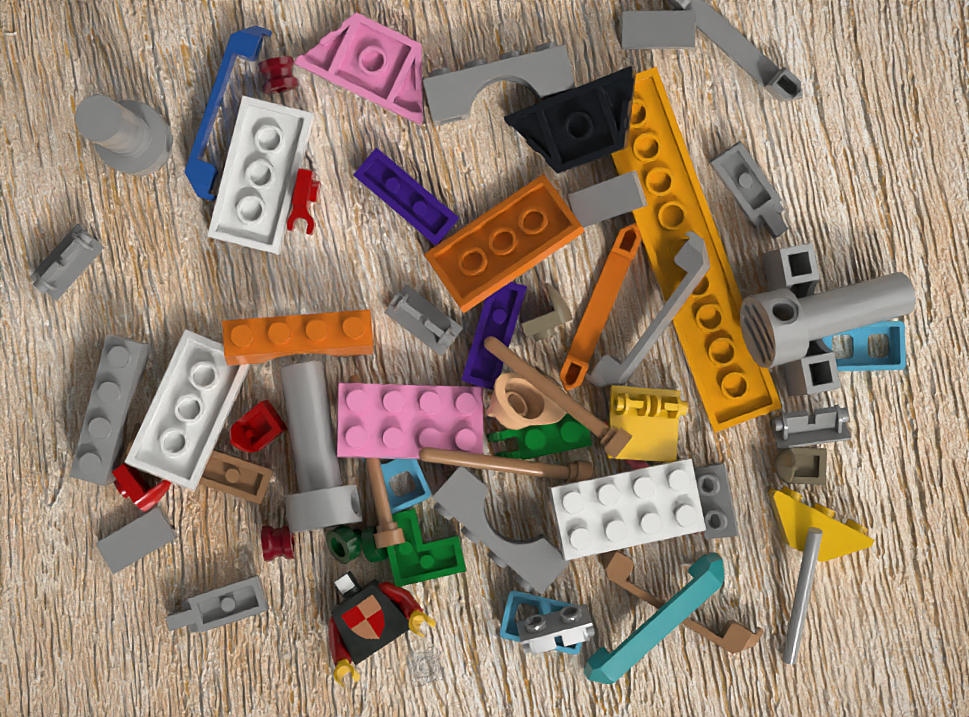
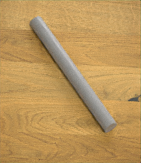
(802, 595)

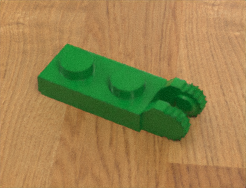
(544, 439)

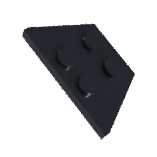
(580, 122)

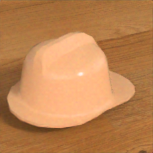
(520, 404)

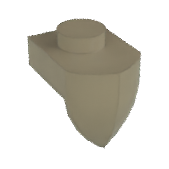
(543, 326)
(802, 465)

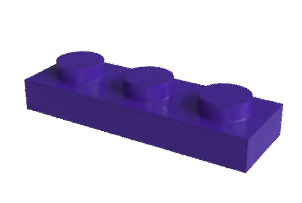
(406, 196)
(496, 320)

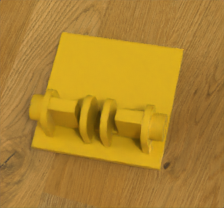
(651, 420)

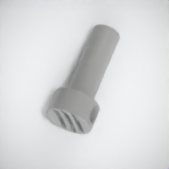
(126, 134)
(780, 325)
(321, 497)

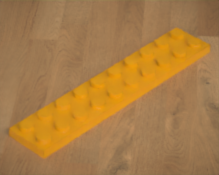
(709, 321)

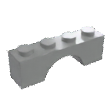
(542, 72)
(798, 271)
(102, 430)
(534, 559)

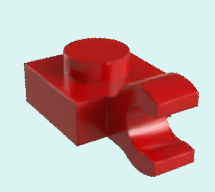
(305, 192)

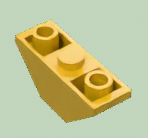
(796, 518)

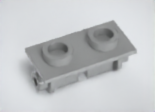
(66, 262)
(423, 320)
(801, 429)
(716, 501)
(539, 631)

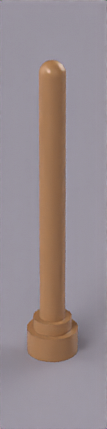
(611, 438)
(571, 473)
(387, 530)

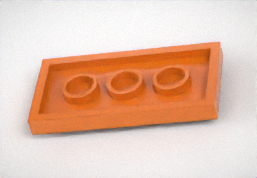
(504, 243)

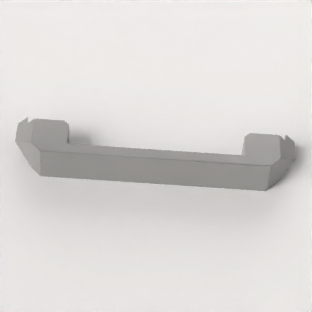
(776, 81)
(695, 261)

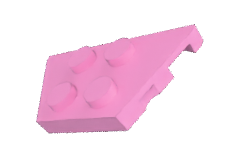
(371, 64)

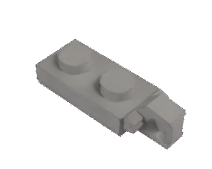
(750, 188)
(220, 606)

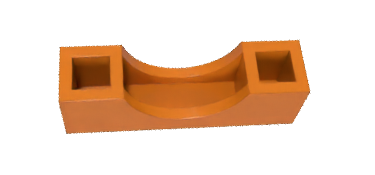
(278, 336)

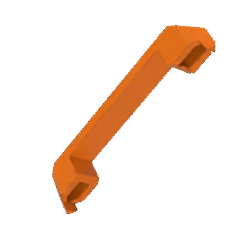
(599, 306)

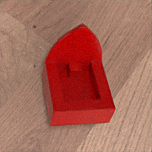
(256, 428)
(132, 484)

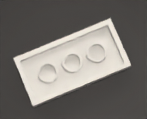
(260, 175)
(187, 412)
(627, 509)

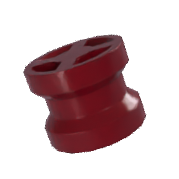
(278, 75)
(277, 543)

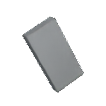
(659, 29)
(607, 199)
(136, 539)

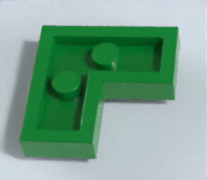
(420, 560)

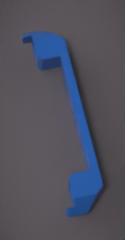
(242, 44)

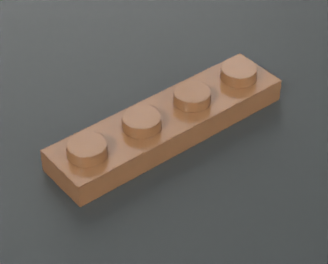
(230, 474)

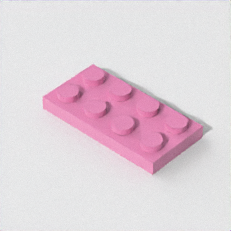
(402, 419)

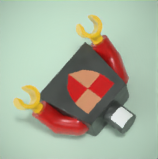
(369, 621)

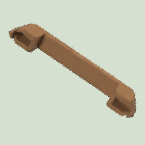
(733, 636)

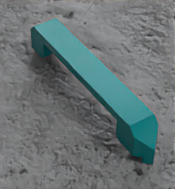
(707, 579)

